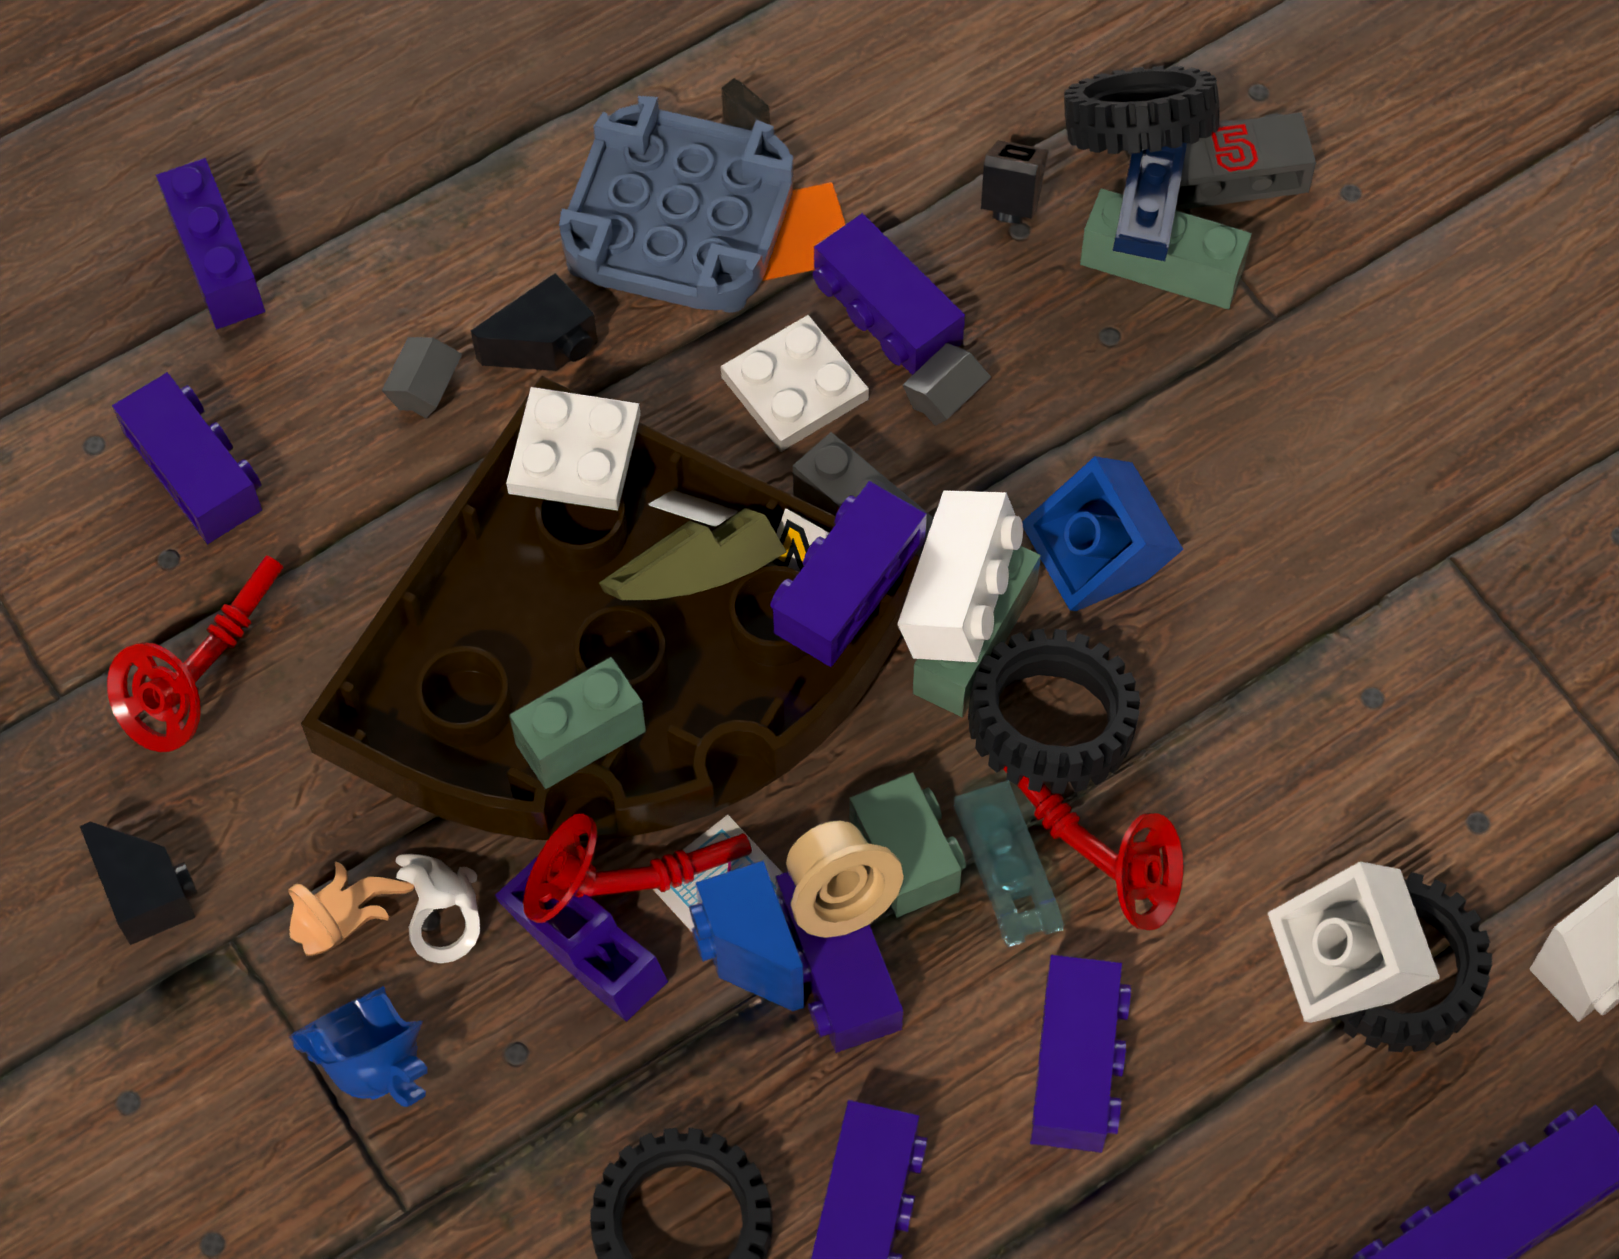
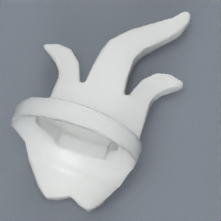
(437, 889)

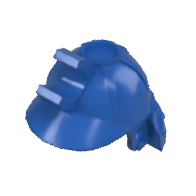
(366, 1049)

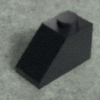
(1012, 181)
(537, 330)
(140, 882)

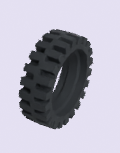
(1141, 109)
(1057, 659)
(1473, 968)
(680, 1150)

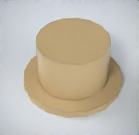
(840, 879)

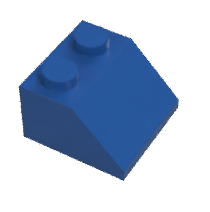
(1101, 533)
(747, 935)

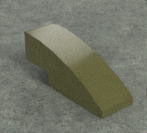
(697, 559)

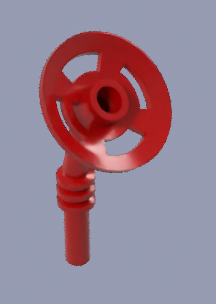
(170, 689)
(566, 868)
(1134, 868)

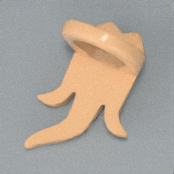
(336, 913)

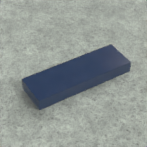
(1149, 202)

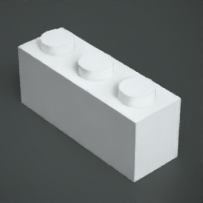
(960, 576)

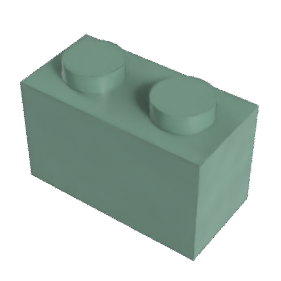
(578, 722)
(906, 823)

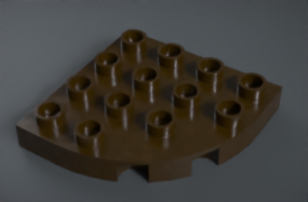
(515, 607)

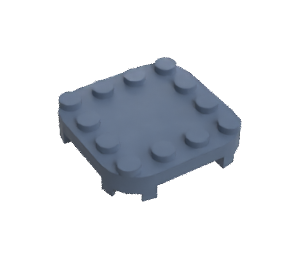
(677, 207)

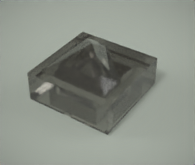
(742, 106)

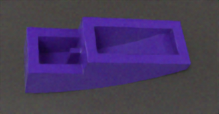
(591, 948)

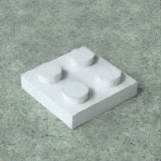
(794, 383)
(573, 448)

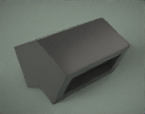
(421, 375)
(945, 383)

